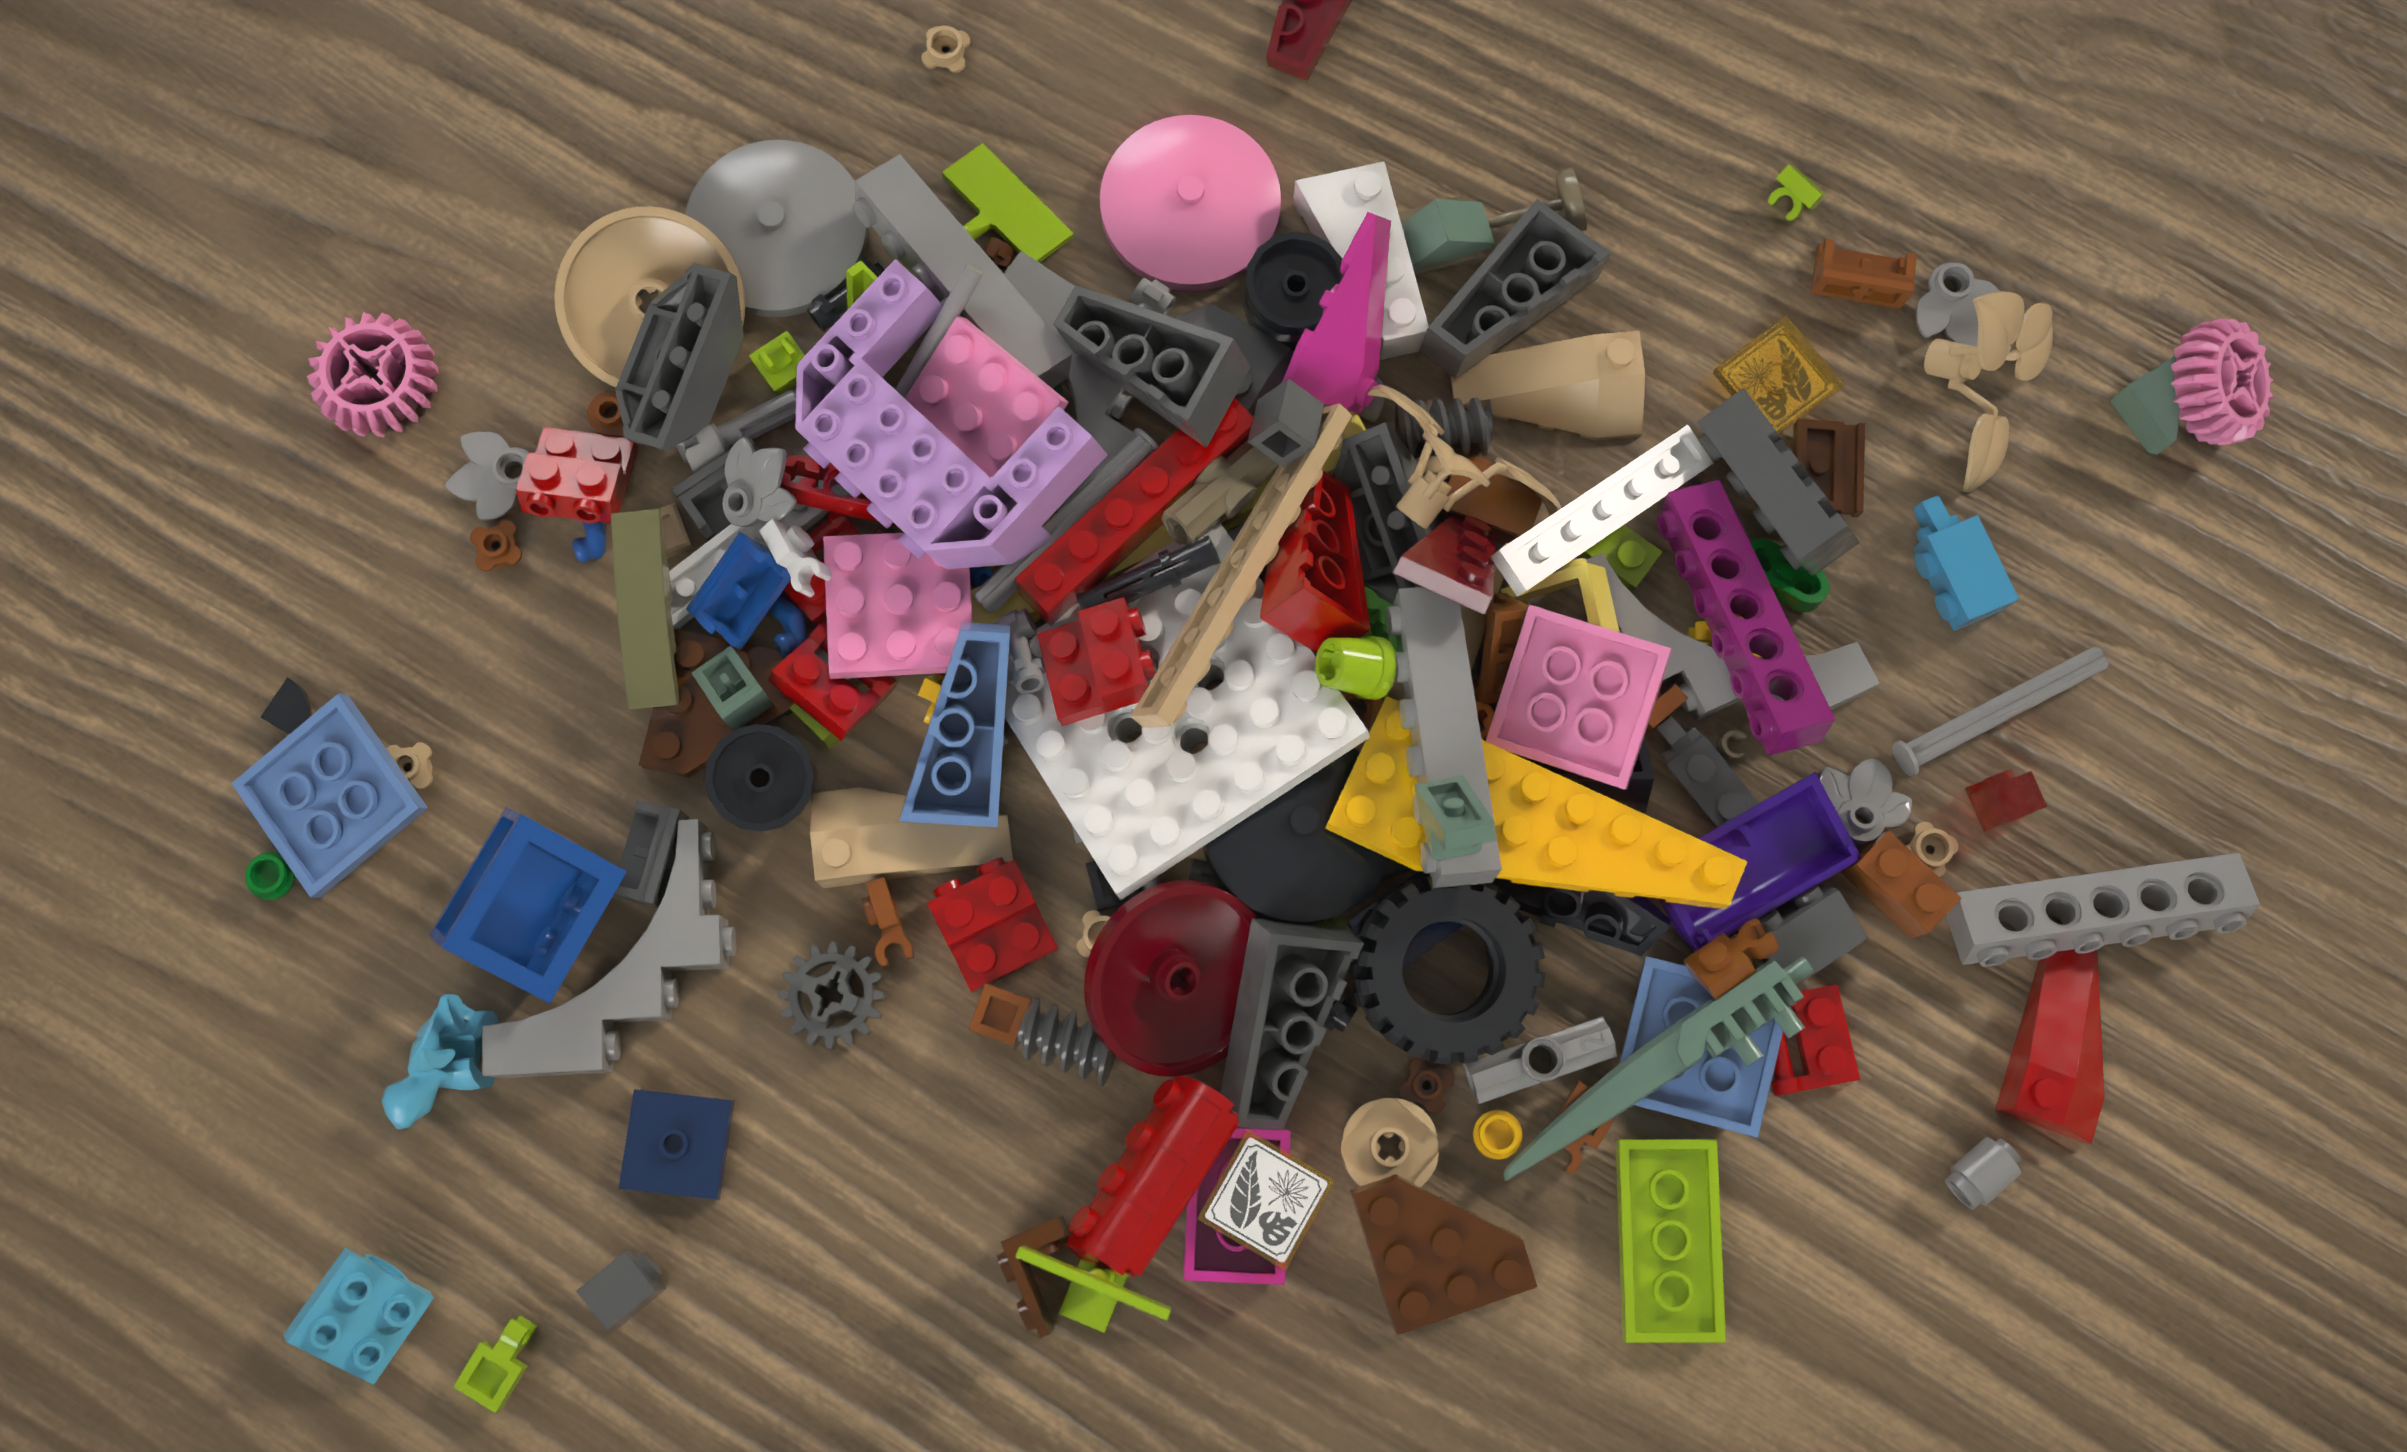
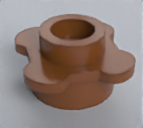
(508, 552)

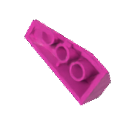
(1344, 350)

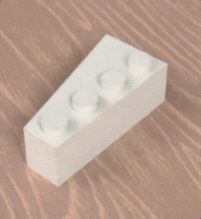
(1334, 211)

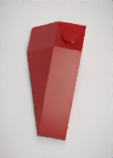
(2057, 1053)

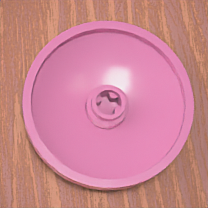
(1189, 202)

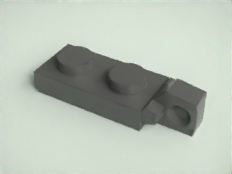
(1703, 773)

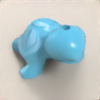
(440, 1057)

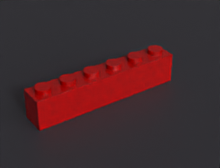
(1124, 518)

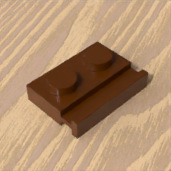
(1834, 460)

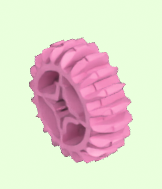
(2222, 382)
(342, 395)

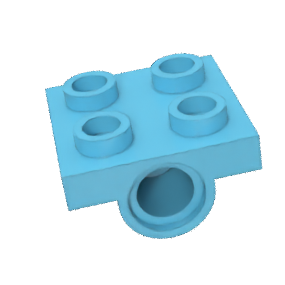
(359, 1315)

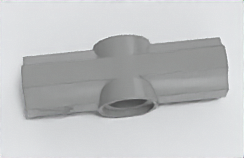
(1569, 1051)

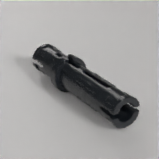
(1201, 556)

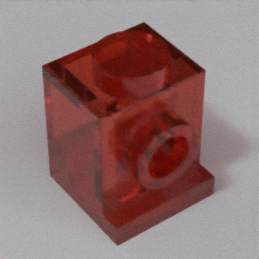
(2005, 798)

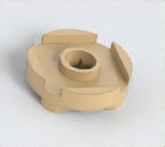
(1386, 1118)

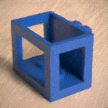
(527, 905)

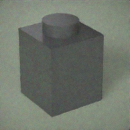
(1286, 422)
(622, 1288)

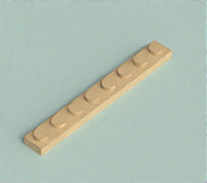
(1236, 577)

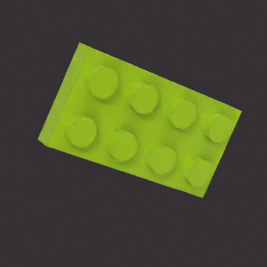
(1670, 1241)

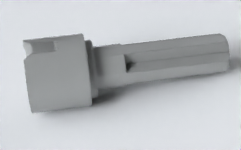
(715, 441)

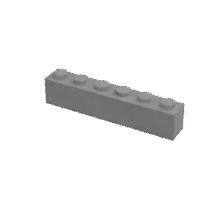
(936, 251)
(1440, 717)

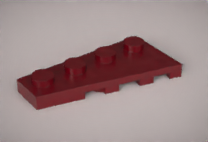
(1302, 34)
(1454, 562)

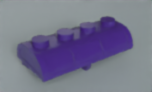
(1788, 848)

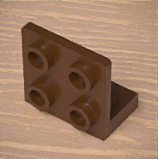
(1044, 1239)

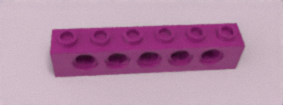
(1764, 631)

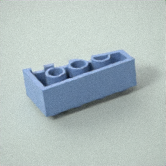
(963, 745)

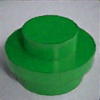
(269, 876)

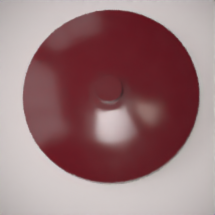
(1169, 977)

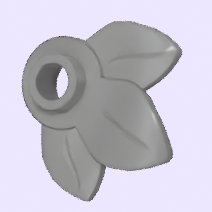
(1948, 310)
(487, 475)
(757, 481)
(1868, 795)

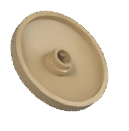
(619, 271)

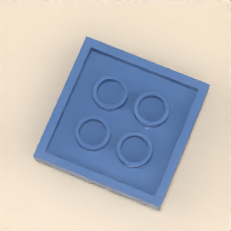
(329, 795)
(1713, 1090)

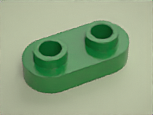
(1786, 580)

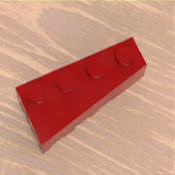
(1317, 576)

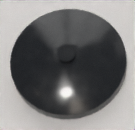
(1288, 862)

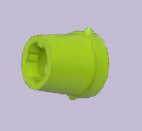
(1357, 666)

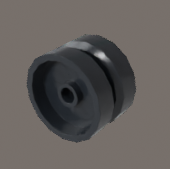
(1287, 284)
(733, 765)

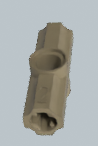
(1218, 493)

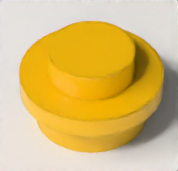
(1497, 1134)

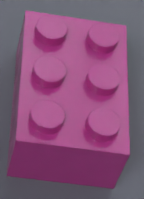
(1213, 1255)

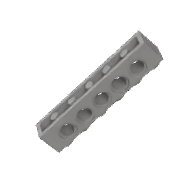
(2216, 881)

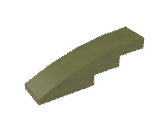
(644, 608)

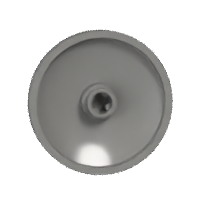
(784, 221)

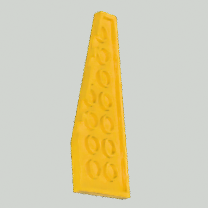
(1544, 827)

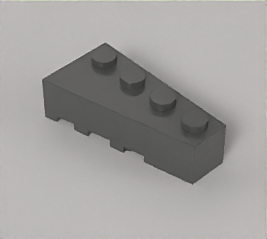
(1519, 283)
(1160, 360)
(1777, 483)
(1280, 1015)

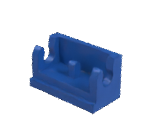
(739, 591)

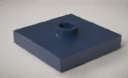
(676, 1144)

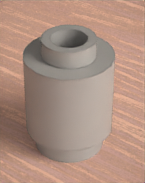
(1984, 1172)

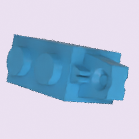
(1960, 566)

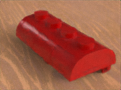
(1153, 1177)

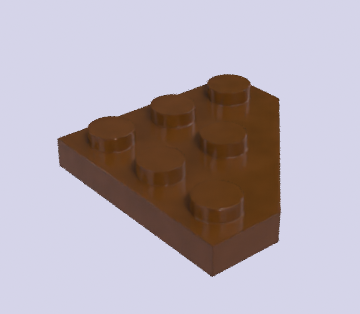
(687, 733)
(1436, 1254)

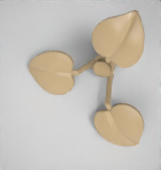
(1999, 325)
(1429, 494)

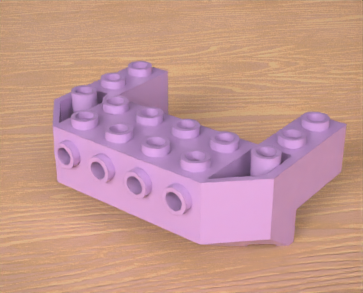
(906, 462)

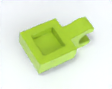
(494, 1369)

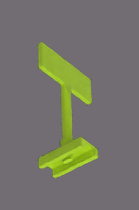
(1001, 205)
(1092, 1291)

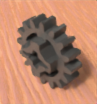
(825, 1017)

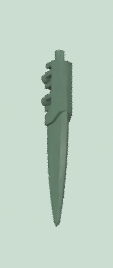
(1709, 1027)

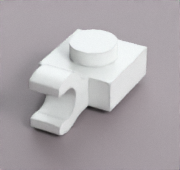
(793, 551)

